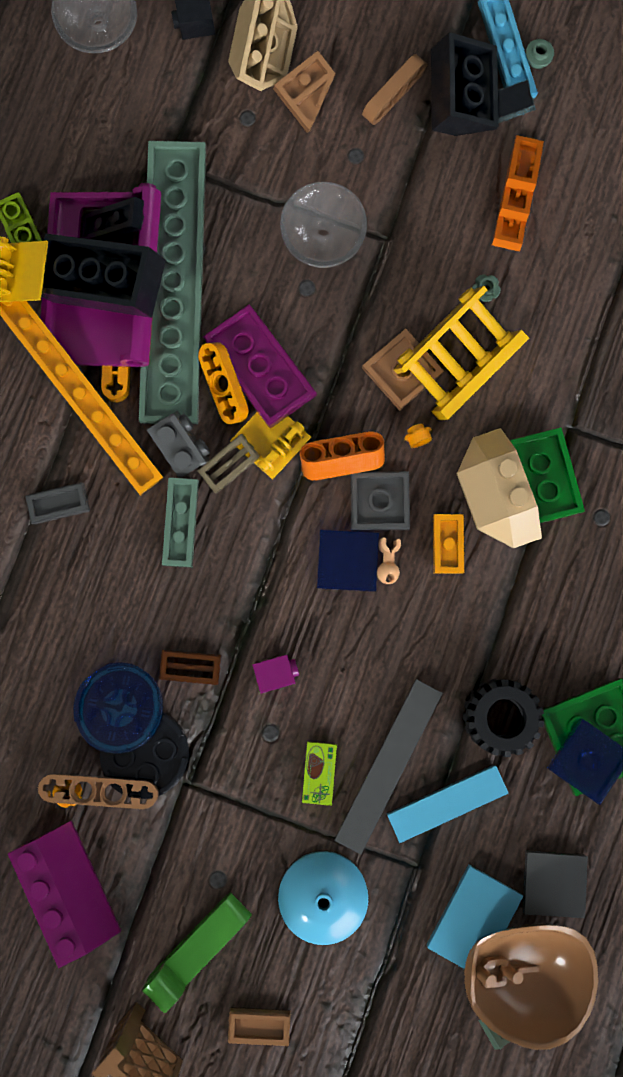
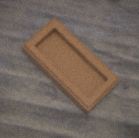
(259, 1027)

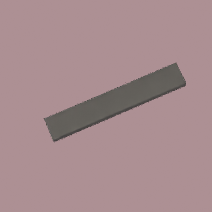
(388, 766)

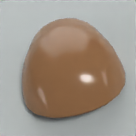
(533, 983)

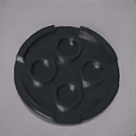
(159, 760)

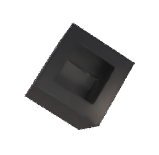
(193, 18)

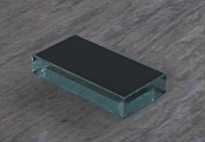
(515, 101)

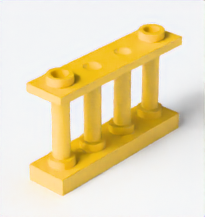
(486, 362)

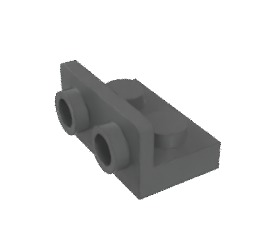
(179, 444)

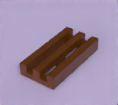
(192, 679)

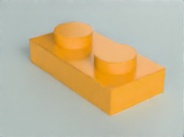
(448, 543)

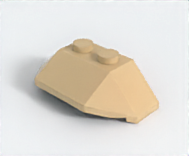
(263, 42)
(499, 490)

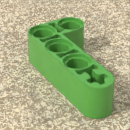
(194, 952)

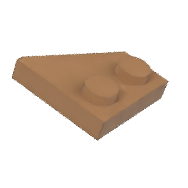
(306, 89)

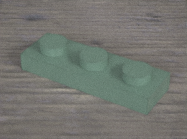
(180, 522)

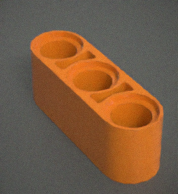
(342, 455)

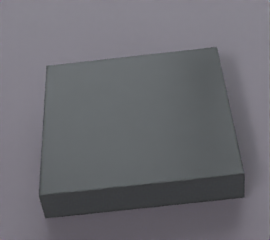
(380, 501)
(555, 884)

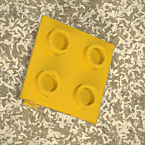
(22, 270)
(274, 445)

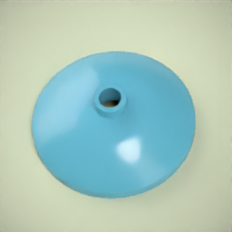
(317, 877)

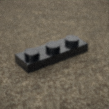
(113, 220)

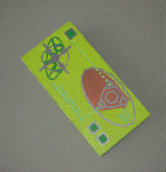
(319, 773)

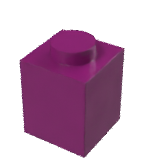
(275, 673)

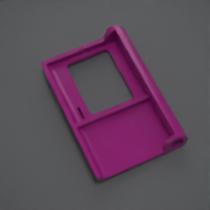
(91, 334)

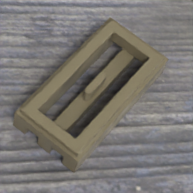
(236, 472)

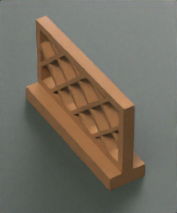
(136, 1051)

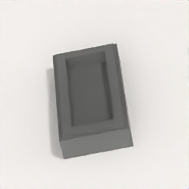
(57, 503)

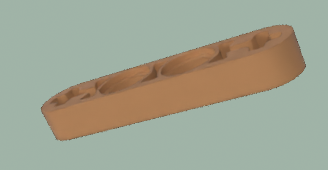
(98, 795)

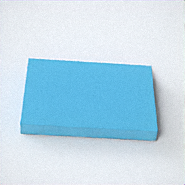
(474, 911)

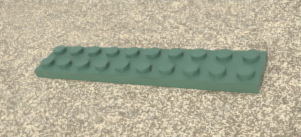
(174, 365)

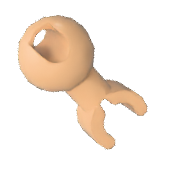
(388, 567)

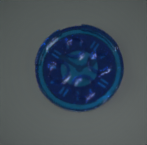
(118, 708)

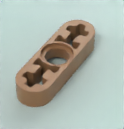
(394, 89)

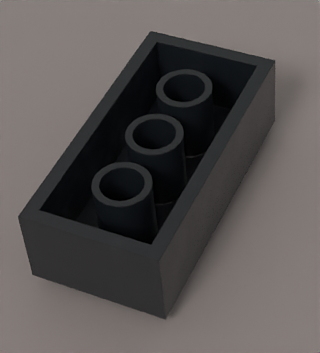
(102, 275)

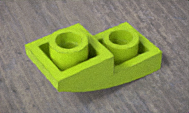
(18, 220)

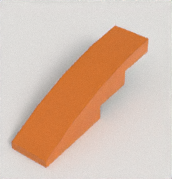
(518, 193)

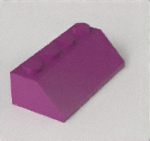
(64, 893)

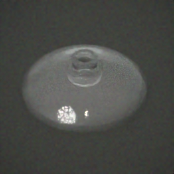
(77, 20)
(328, 208)

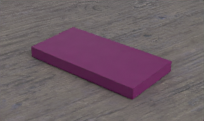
(262, 366)

